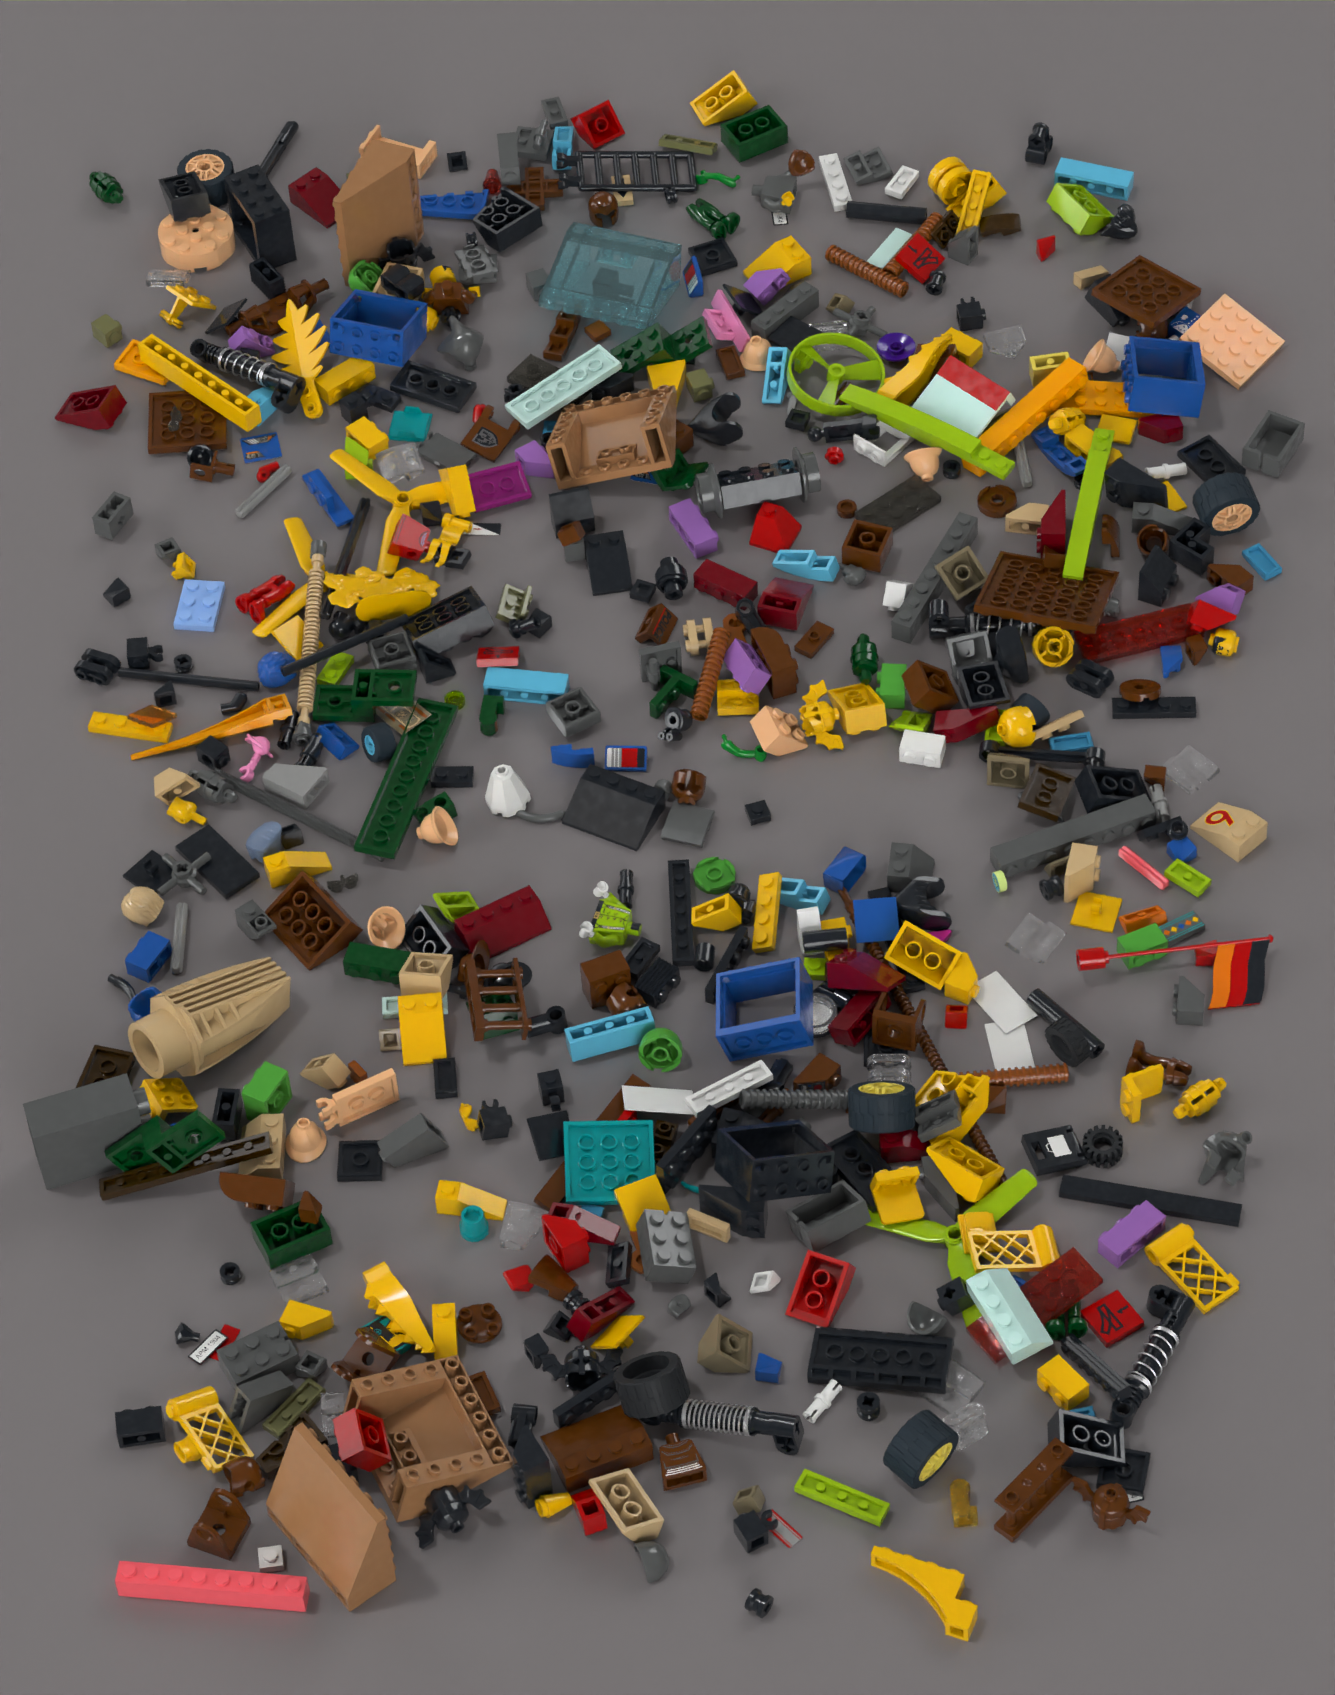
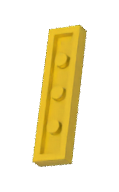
(974, 199)
(121, 726)
(767, 912)

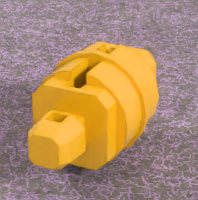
(1066, 420)
(1196, 1094)

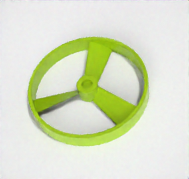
(836, 372)

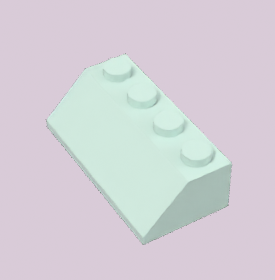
(1008, 1313)

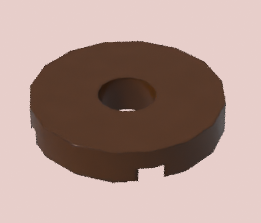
(993, 509)
(1138, 689)

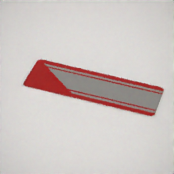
(784, 1531)

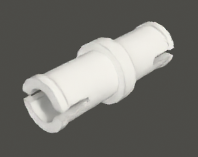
(1167, 471)
(822, 1401)

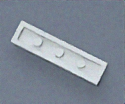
(835, 181)
(729, 1087)

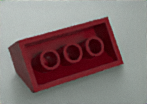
(504, 922)

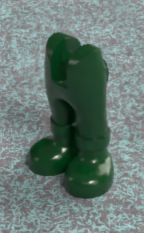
(713, 219)
(1076, 1324)

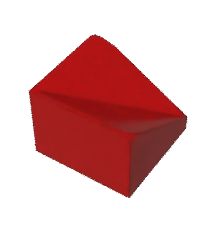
(1205, 956)

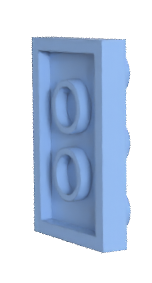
(199, 605)

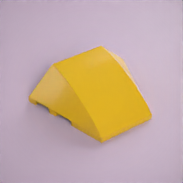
(972, 1096)

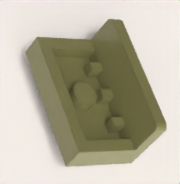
(514, 603)

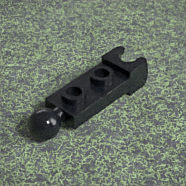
(845, 429)

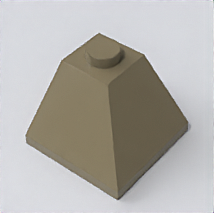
(962, 573)
(1007, 770)
(725, 1347)

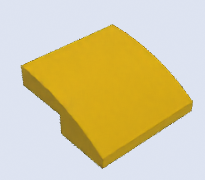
(733, 700)
(639, 1196)

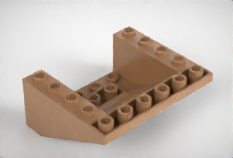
(378, 204)
(614, 437)
(433, 1431)
(331, 1520)

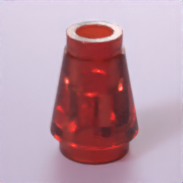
(492, 181)

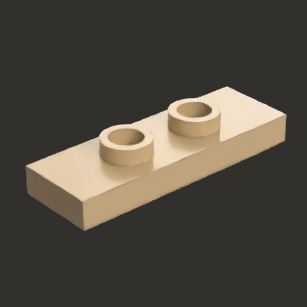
(1061, 724)

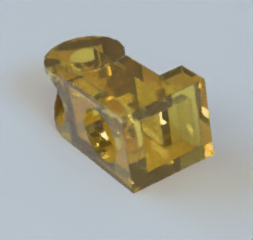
(962, 1512)

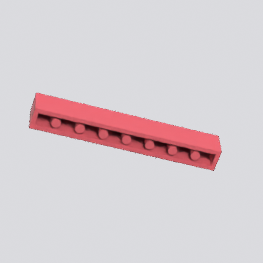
(212, 1586)

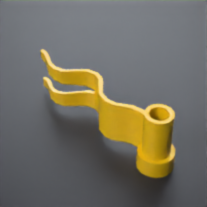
(450, 536)

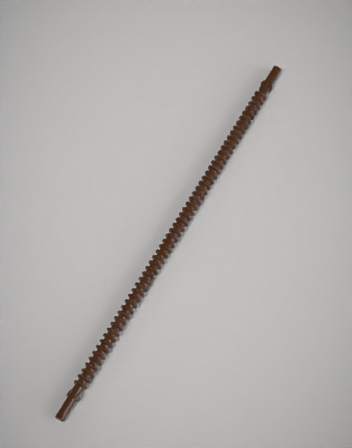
(924, 1039)

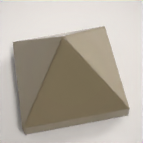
(390, 1039)

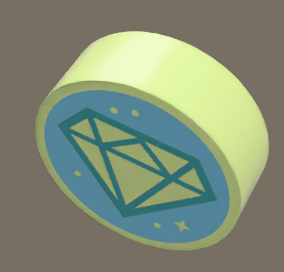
(999, 881)

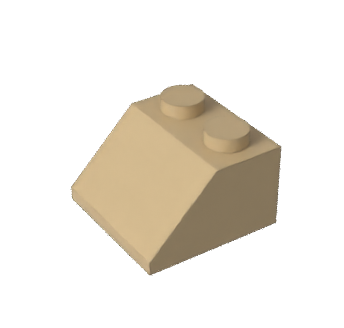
(1081, 871)
(425, 973)

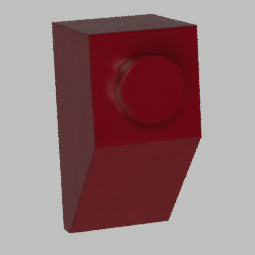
(1161, 428)

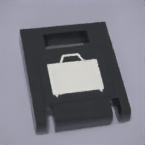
(1059, 1148)

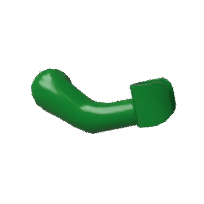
(703, 178)
(758, 753)

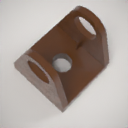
(906, 1027)
(354, 1362)
(220, 1515)

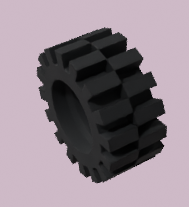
(1102, 1136)

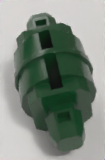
(106, 187)
(864, 659)

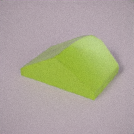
(912, 721)
(455, 904)

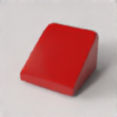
(956, 1016)
(518, 1278)

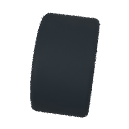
(1039, 711)
(378, 742)

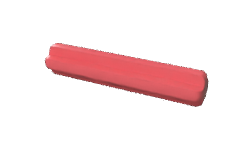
(1143, 867)

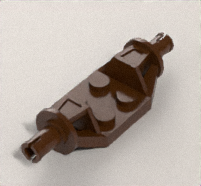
(275, 309)

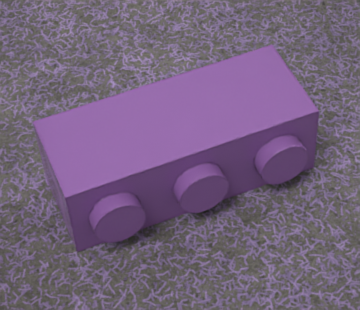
(693, 528)
(746, 667)
(1131, 1233)

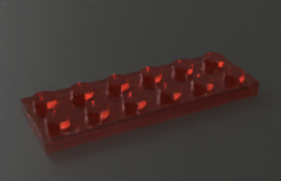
(1136, 634)
(1049, 1295)

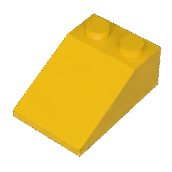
(723, 100)
(786, 255)
(858, 708)
(422, 1028)
(965, 1169)

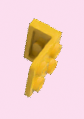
(1138, 1087)
(168, 1096)
(897, 1195)

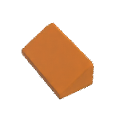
(1143, 918)

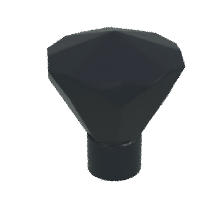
(185, 1334)

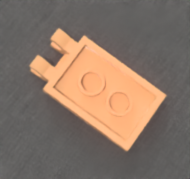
(359, 1099)

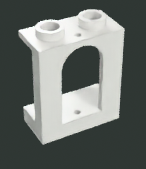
(877, 454)

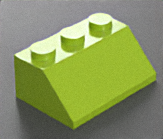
(1079, 208)

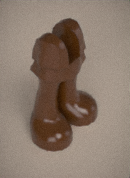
(1175, 1072)

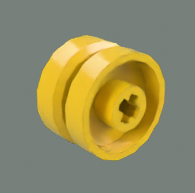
(949, 179)

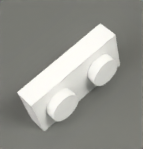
(902, 182)

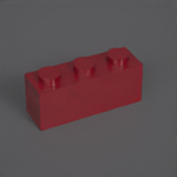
(724, 583)
(855, 1018)

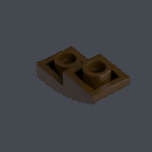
(1004, 223)
(945, 229)
(664, 1138)

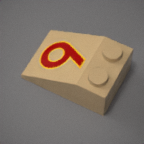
(1231, 829)

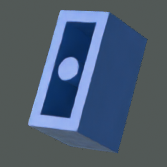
(148, 956)

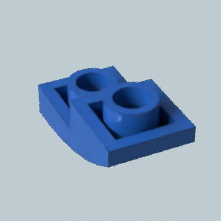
(565, 756)

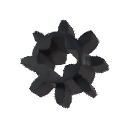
(513, 391)

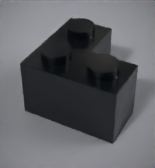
(1192, 546)

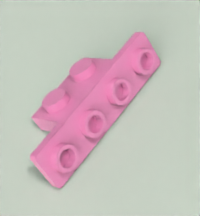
(725, 322)

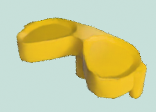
(465, 1111)

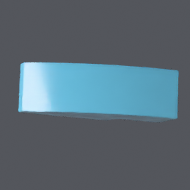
(562, 143)
(807, 564)
(798, 895)

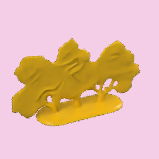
(382, 596)

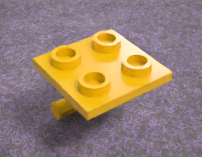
(184, 297)

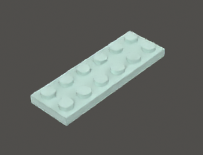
(563, 386)

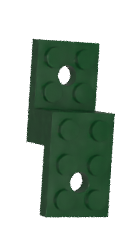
(659, 346)
(368, 691)
(166, 1144)

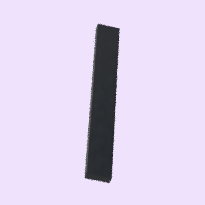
(1166, 1202)

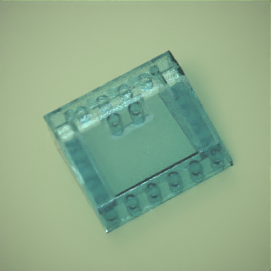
(612, 276)

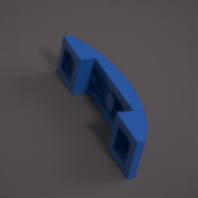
(1057, 453)

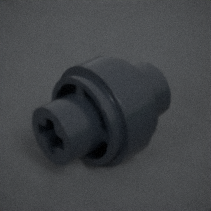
(671, 578)

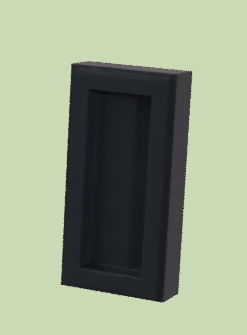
(445, 1078)

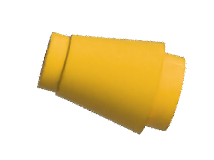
(552, 1503)

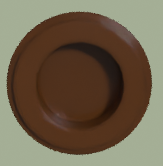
(846, 508)

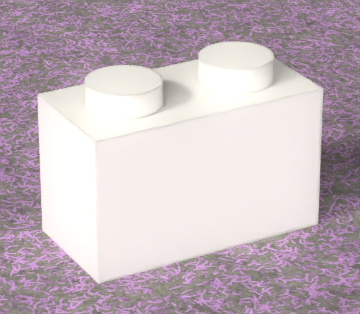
(922, 748)

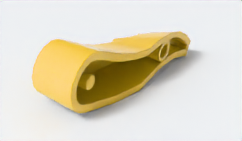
(914, 377)
(394, 1302)

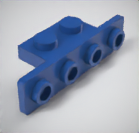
(327, 497)

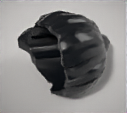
(1122, 224)

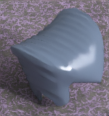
(264, 841)

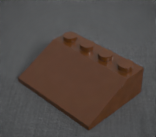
(311, 921)
(597, 1447)

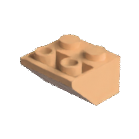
(778, 731)

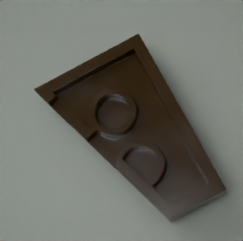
(272, 1456)

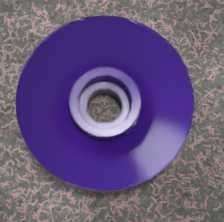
(896, 347)

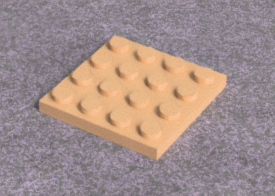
(1233, 341)

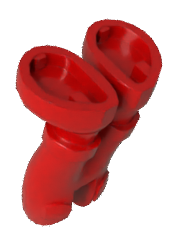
(264, 596)

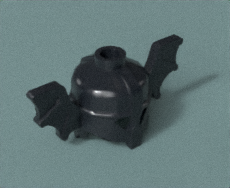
(404, 252)
(581, 1366)
(448, 1511)

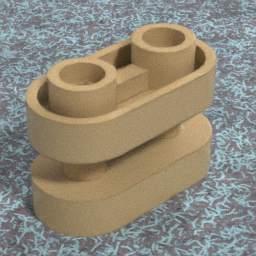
(690, 630)

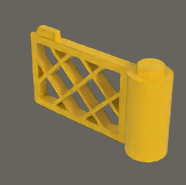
(1040, 1242)
(1175, 1244)
(196, 1406)

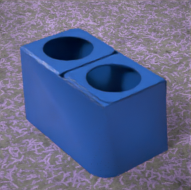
(844, 870)

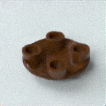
(479, 1323)

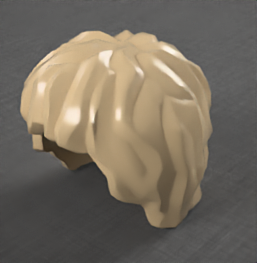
(142, 905)

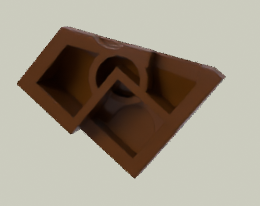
(1111, 534)
(552, 1277)

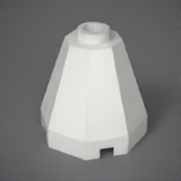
(506, 792)

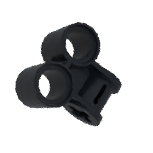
(1039, 144)

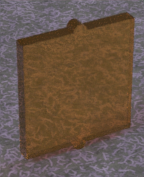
(152, 716)

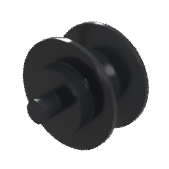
(447, 312)

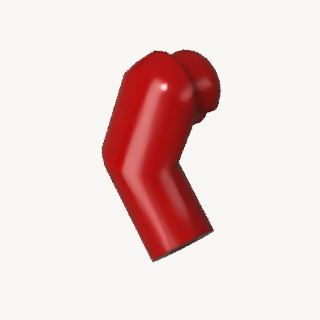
(477, 411)
(265, 471)

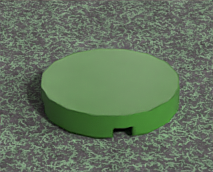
(714, 875)

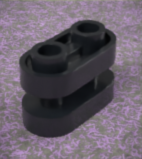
(97, 667)
(1090, 678)

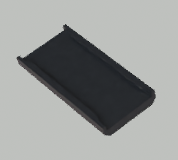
(880, 1360)

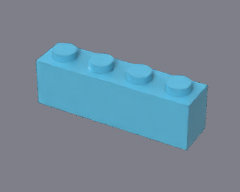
(1095, 178)
(525, 684)
(608, 1033)

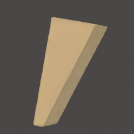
(1086, 277)

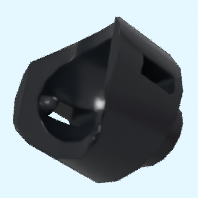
(200, 454)

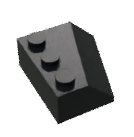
(507, 219)

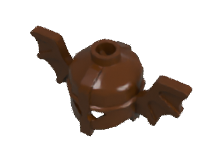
(1110, 1504)

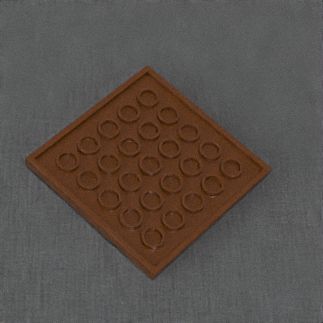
(1029, 592)

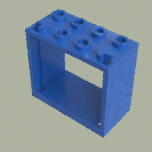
(369, 327)
(1166, 359)
(771, 1034)

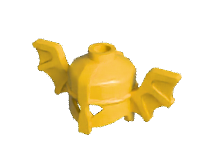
(820, 717)

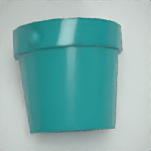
(473, 1224)

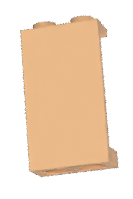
(424, 156)

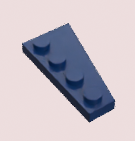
(454, 206)

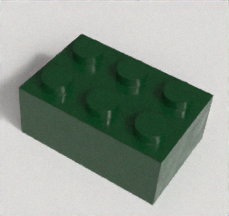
(754, 133)
(285, 1238)

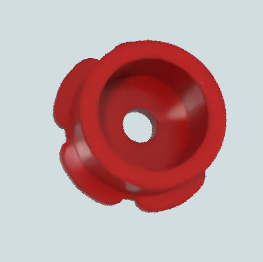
(834, 455)

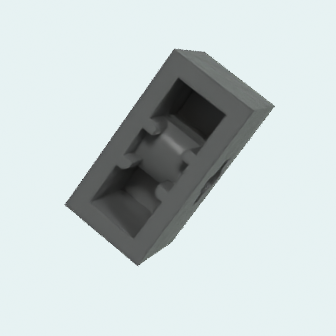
(112, 515)

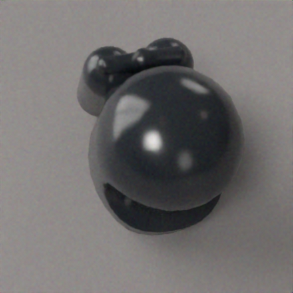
(344, 624)
(676, 721)
(741, 895)

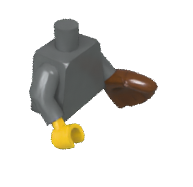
(780, 190)

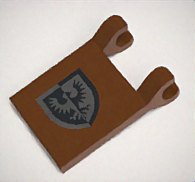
(488, 437)

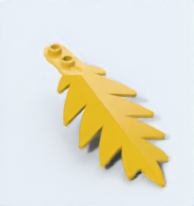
(301, 353)

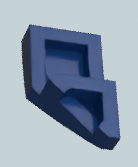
(1171, 659)

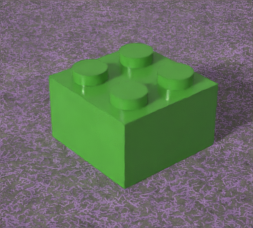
(267, 1091)

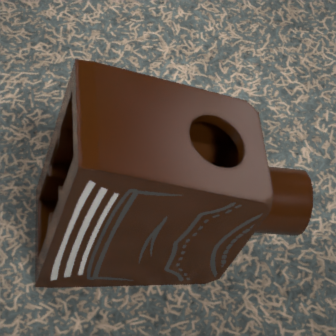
(680, 1463)

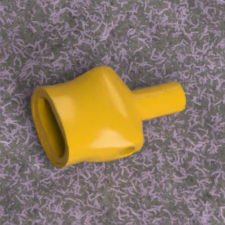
(184, 811)
(187, 1451)

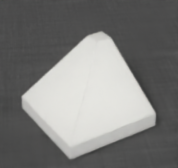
(764, 1281)

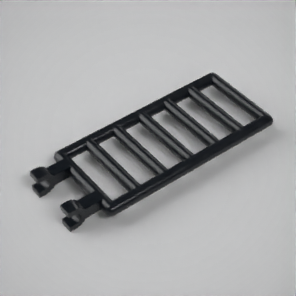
(579, 180)

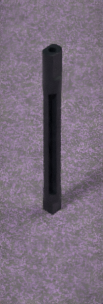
(279, 146)

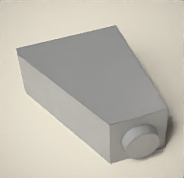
(296, 783)

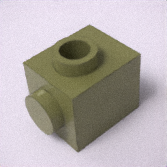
(107, 330)
(699, 385)

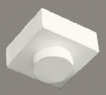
(270, 1559)

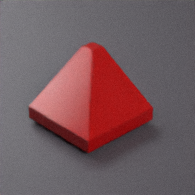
(1045, 247)

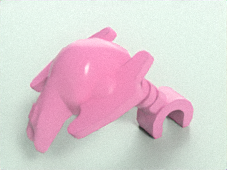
(261, 747)

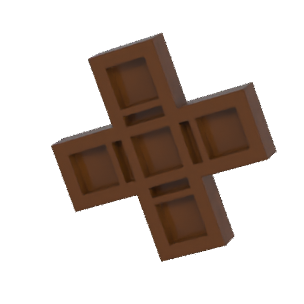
(537, 188)

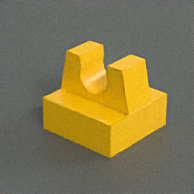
(184, 567)

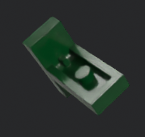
(674, 684)

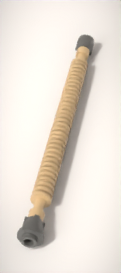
(310, 642)

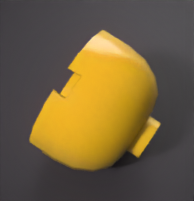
(1052, 646)
(1016, 727)

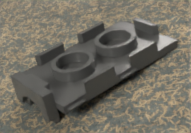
(476, 263)
(444, 451)

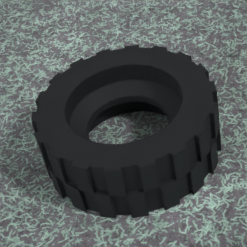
(1067, 1042)

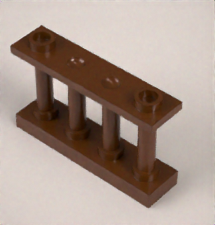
(478, 1009)
(1033, 1490)

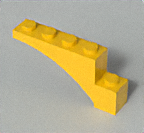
(936, 1584)

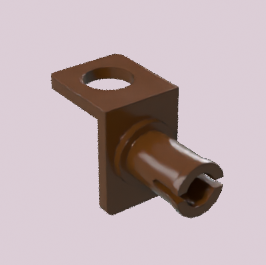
(216, 467)

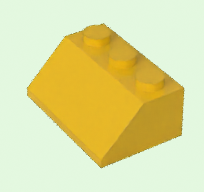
(922, 955)

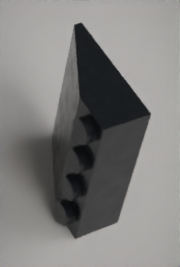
(449, 622)
(614, 807)

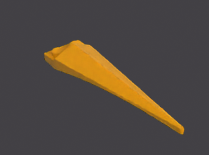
(253, 718)

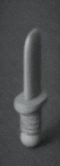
(793, 400)

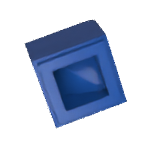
(1182, 849)
(767, 1369)

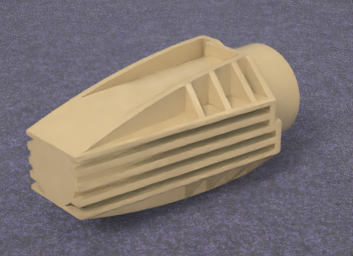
(209, 1018)

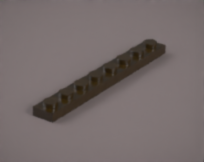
(212, 1159)

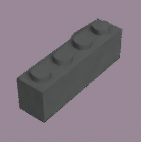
(796, 302)

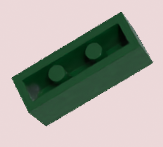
(374, 962)

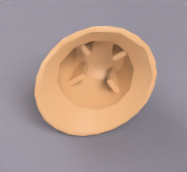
(755, 354)
(1101, 359)
(924, 462)
(438, 828)
(386, 927)
(305, 1141)

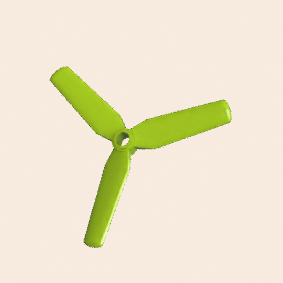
(958, 1263)

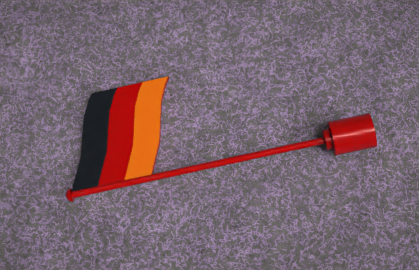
(1236, 968)

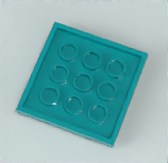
(605, 1157)

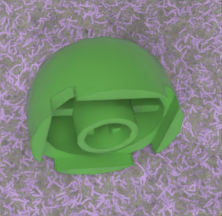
(364, 276)
(660, 1049)

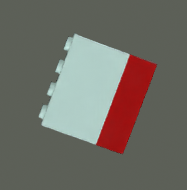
(963, 397)

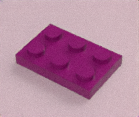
(499, 486)

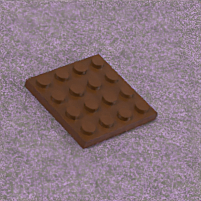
(1146, 291)
(198, 424)

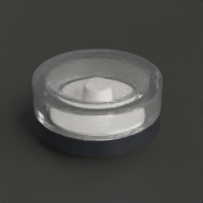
(823, 1014)

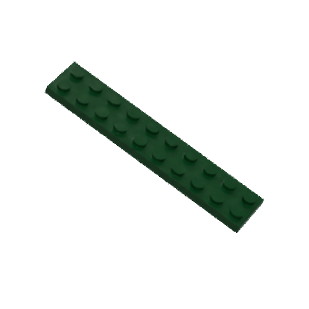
(405, 781)

